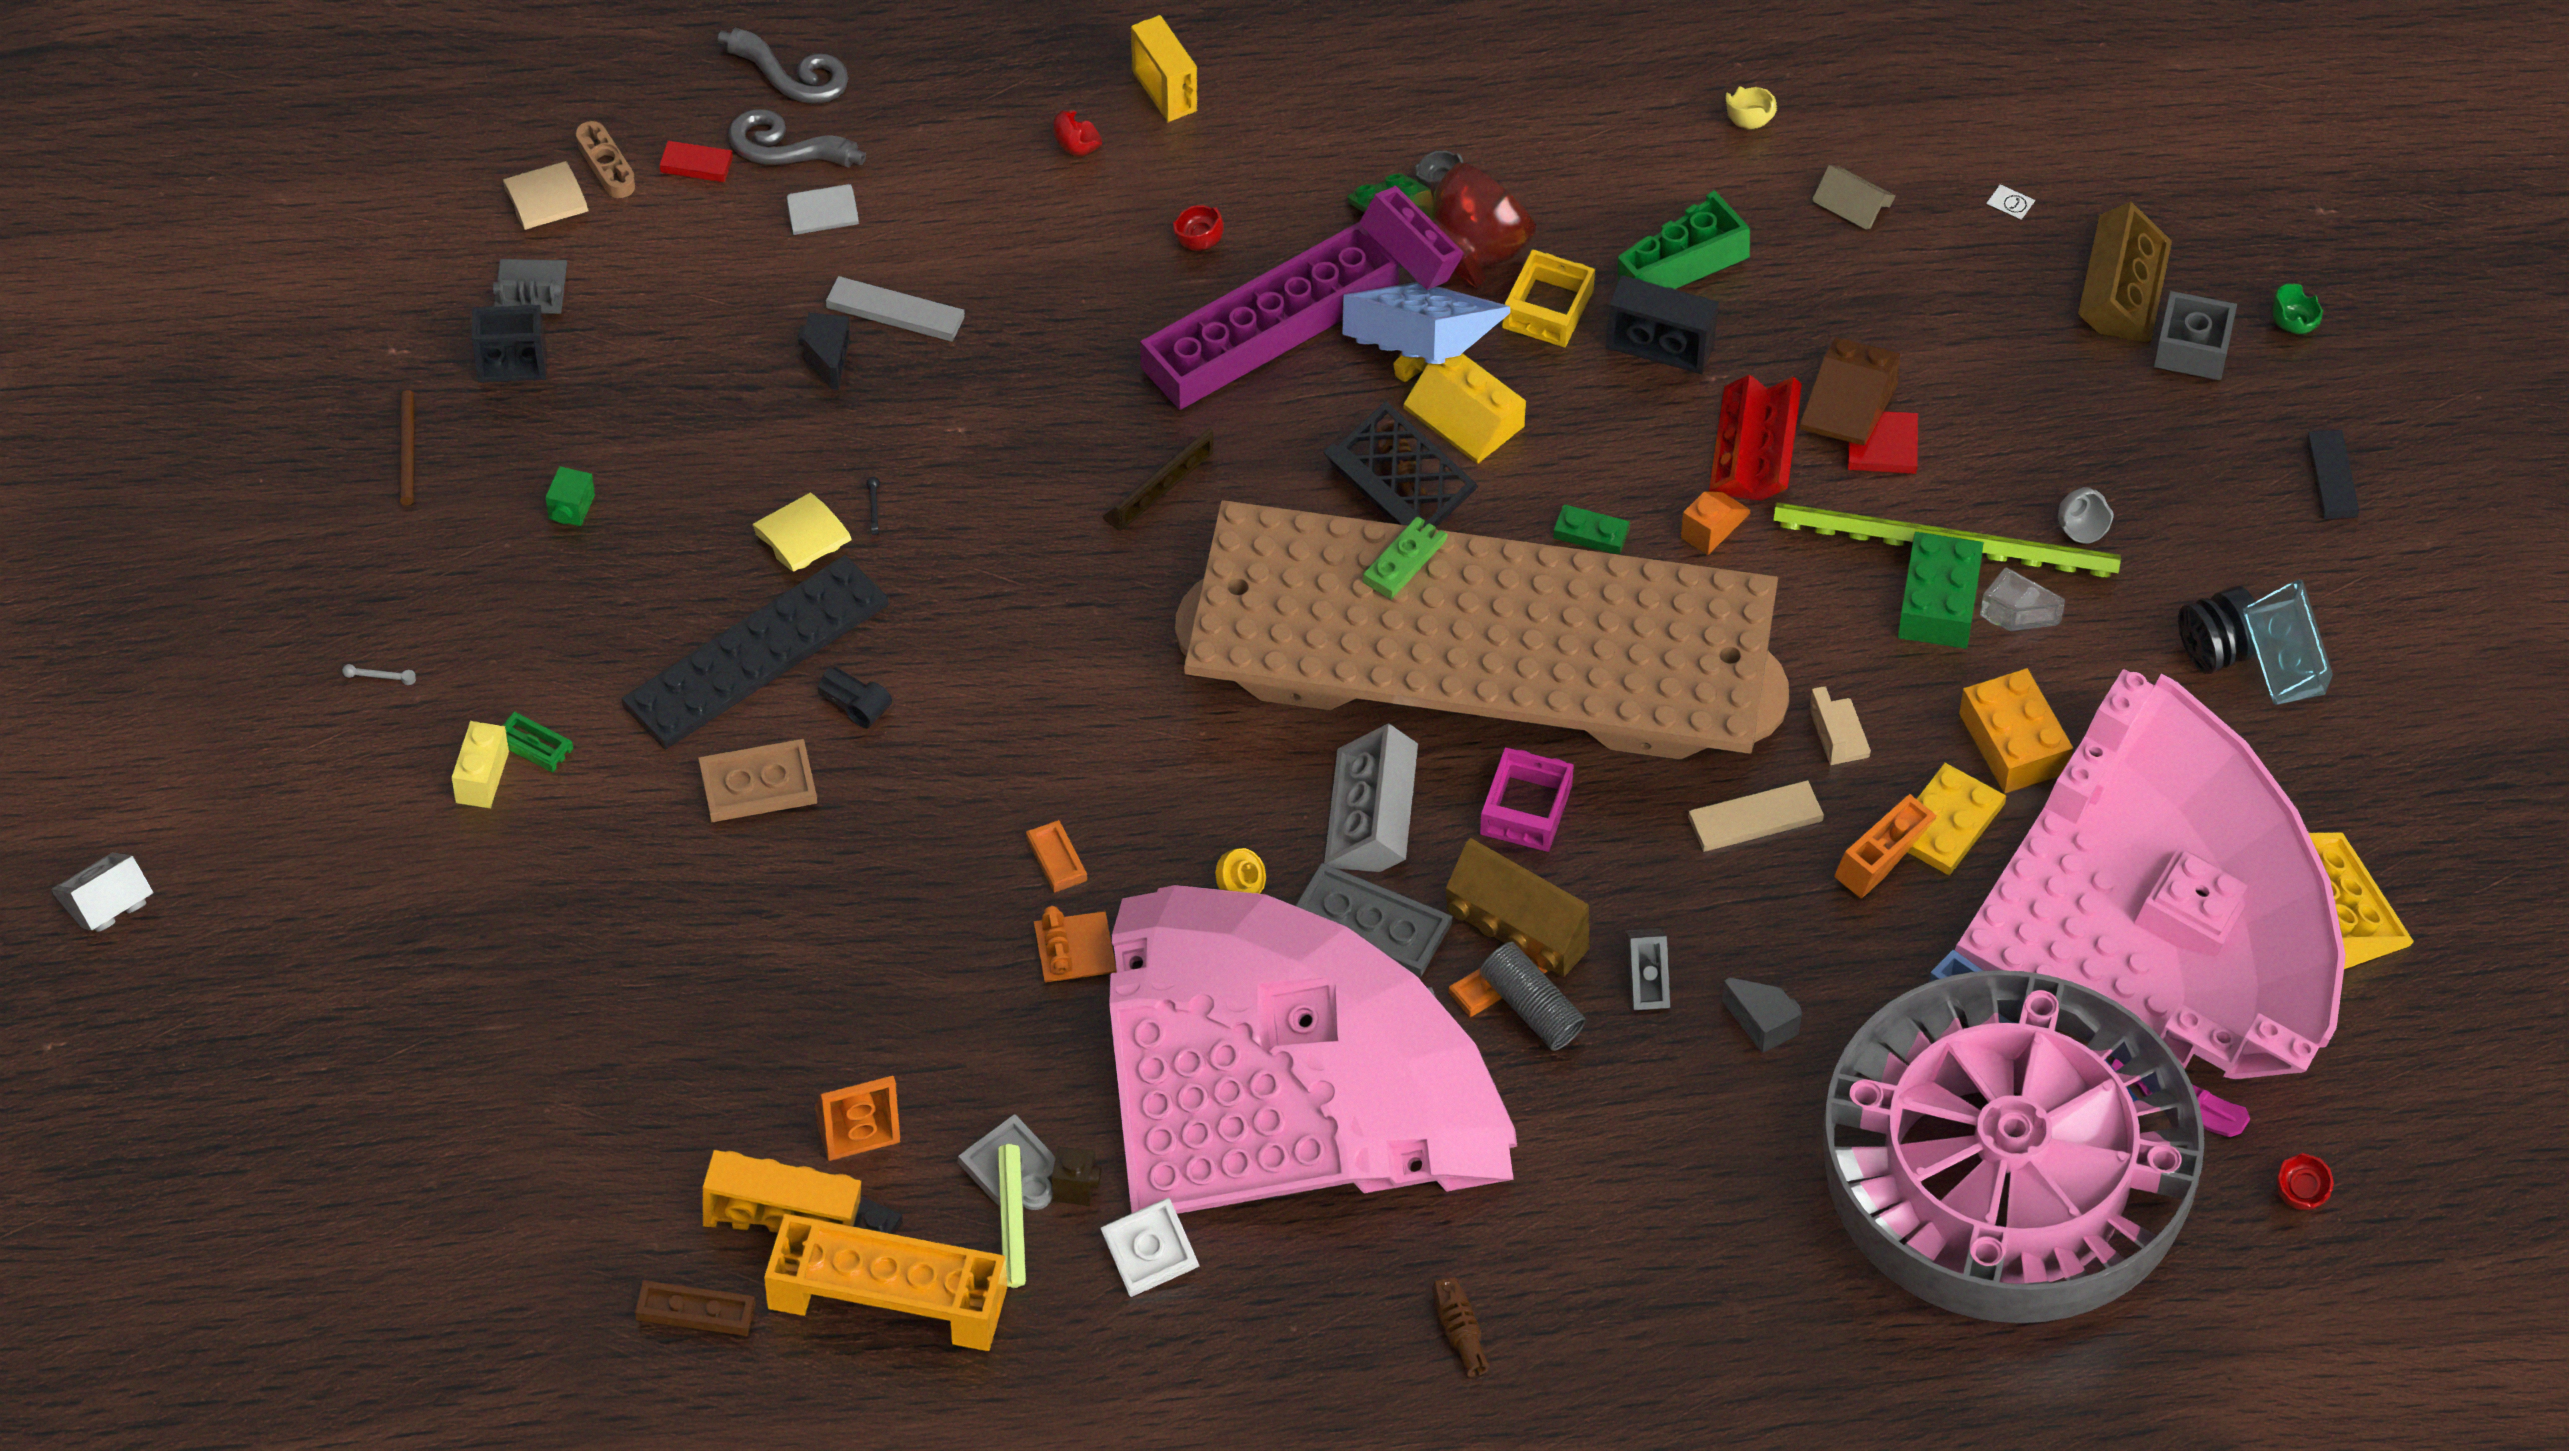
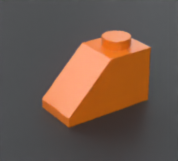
(1711, 520)

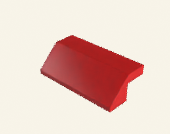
(1755, 438)

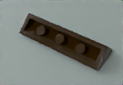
(1161, 481)

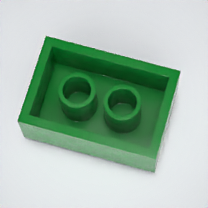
(1940, 590)

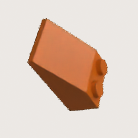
(858, 1118)

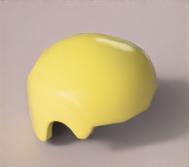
(1751, 107)

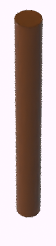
(407, 447)

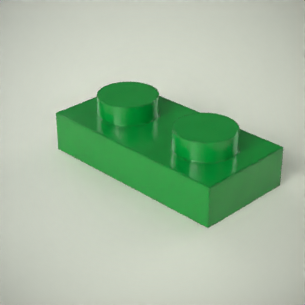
(1591, 529)

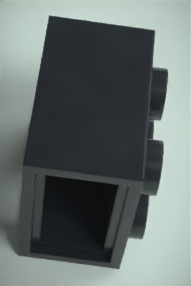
(512, 336)

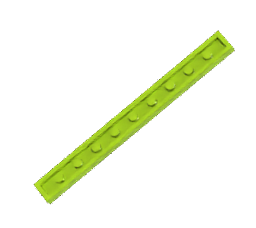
(1996, 547)

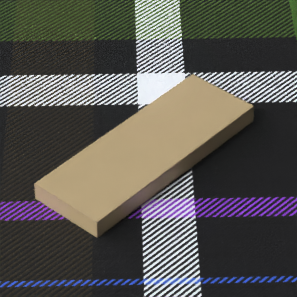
(1755, 816)

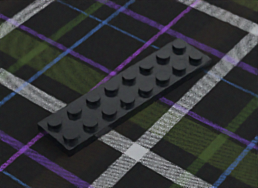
(754, 652)

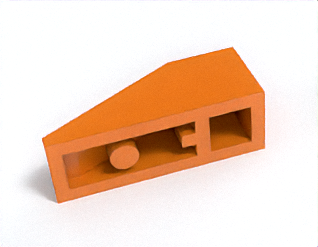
(1883, 846)

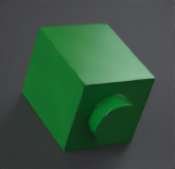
(570, 496)

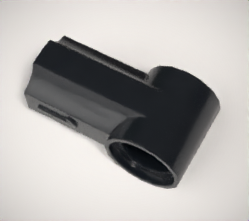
(861, 701)

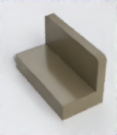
(1851, 196)

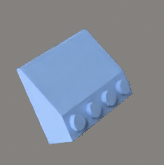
(1419, 320)

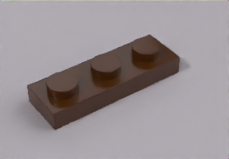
(695, 1308)

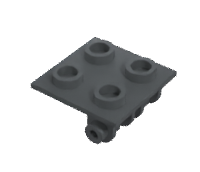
(531, 283)

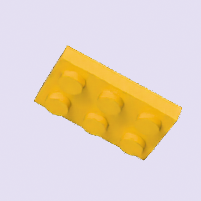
(1963, 813)

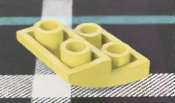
(802, 532)

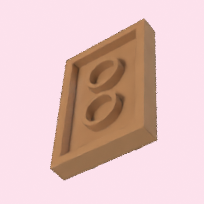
(757, 780)

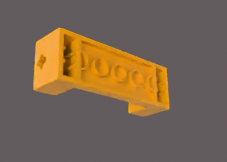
(887, 1274)

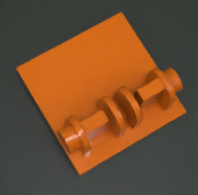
(1074, 945)

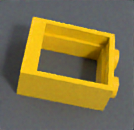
(1164, 68)
(1543, 322)

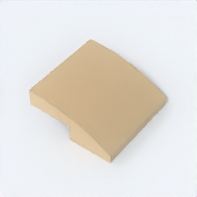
(545, 195)

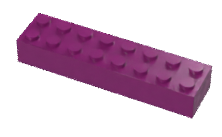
(1265, 316)

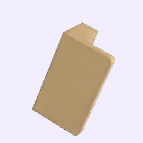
(1838, 728)

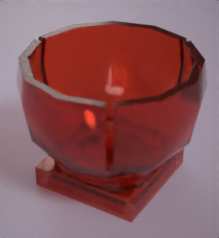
(1481, 231)

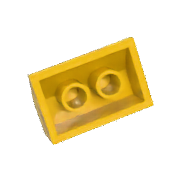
(1466, 406)

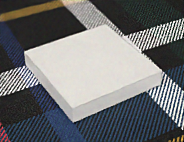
(1150, 1247)

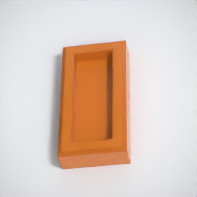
(1056, 856)

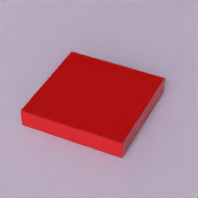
(1889, 447)

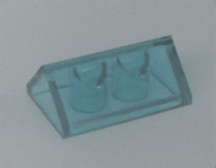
(2289, 644)

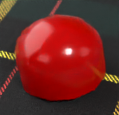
(1074, 136)
(1199, 227)
(2304, 1182)

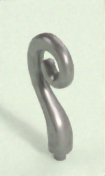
(755, 49)
(824, 147)

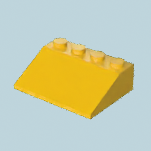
(2363, 913)

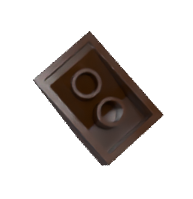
(1851, 391)

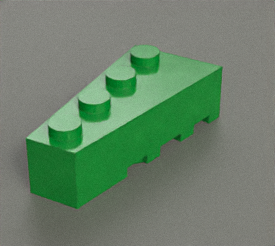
(1690, 248)

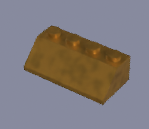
(2125, 274)
(1518, 908)

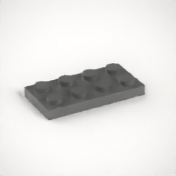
(1387, 920)

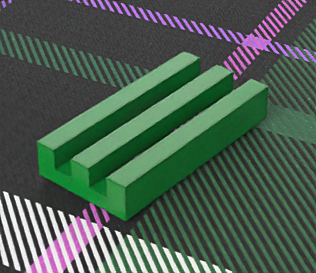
(530, 746)

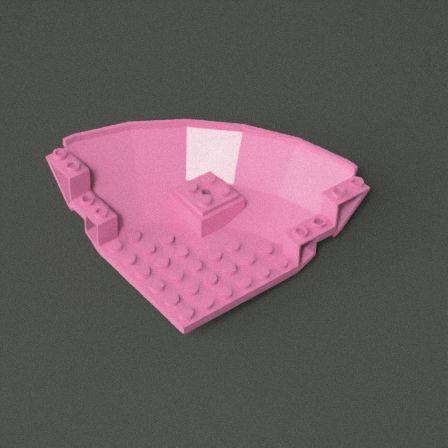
(2111, 874)
(1246, 1103)

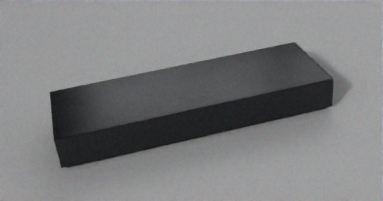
(2332, 474)

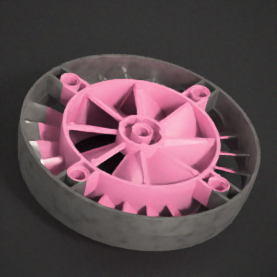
(2067, 1165)

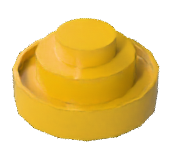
(1240, 872)

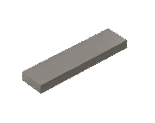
(895, 308)

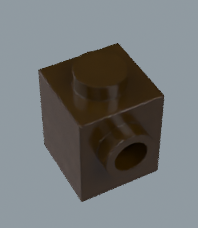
(1075, 1176)

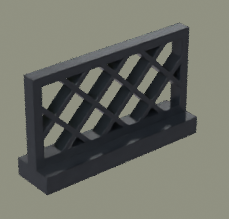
(1375, 487)

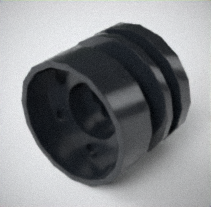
(2217, 630)

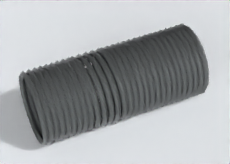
(1525, 989)

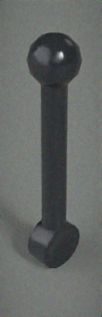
(873, 483)

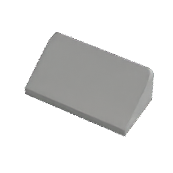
(822, 209)

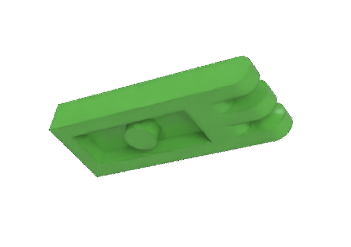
(1404, 558)

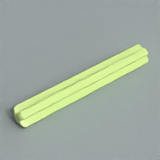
(1012, 1214)

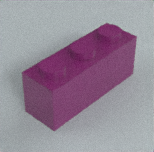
(1411, 237)

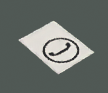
(2010, 202)

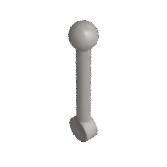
(408, 676)

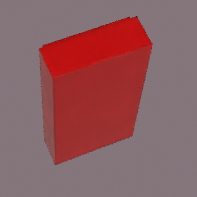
(696, 161)

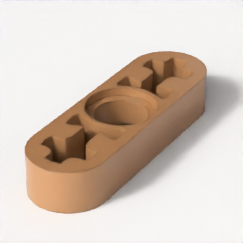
(605, 147)

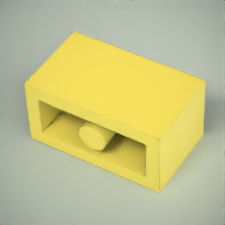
(480, 764)

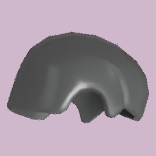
(1434, 167)

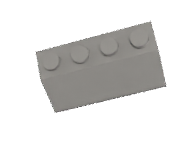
(1372, 801)

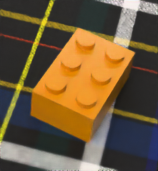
(2015, 730)

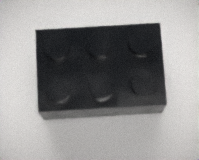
(1662, 324)

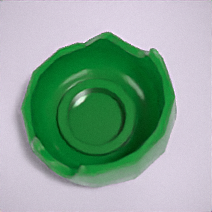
(2294, 310)

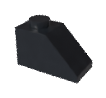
(826, 345)

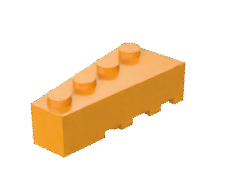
(764, 1190)

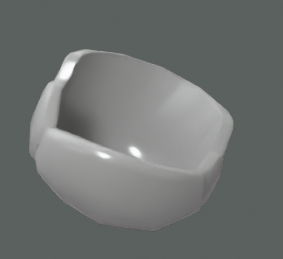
(2085, 515)

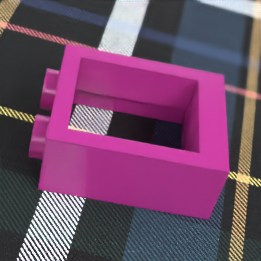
(1520, 826)

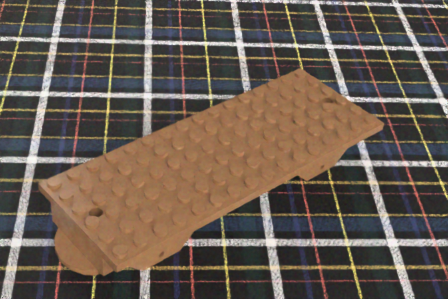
(1488, 632)

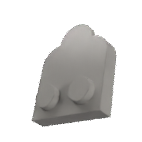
(1036, 1163)

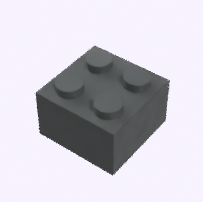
(2195, 335)

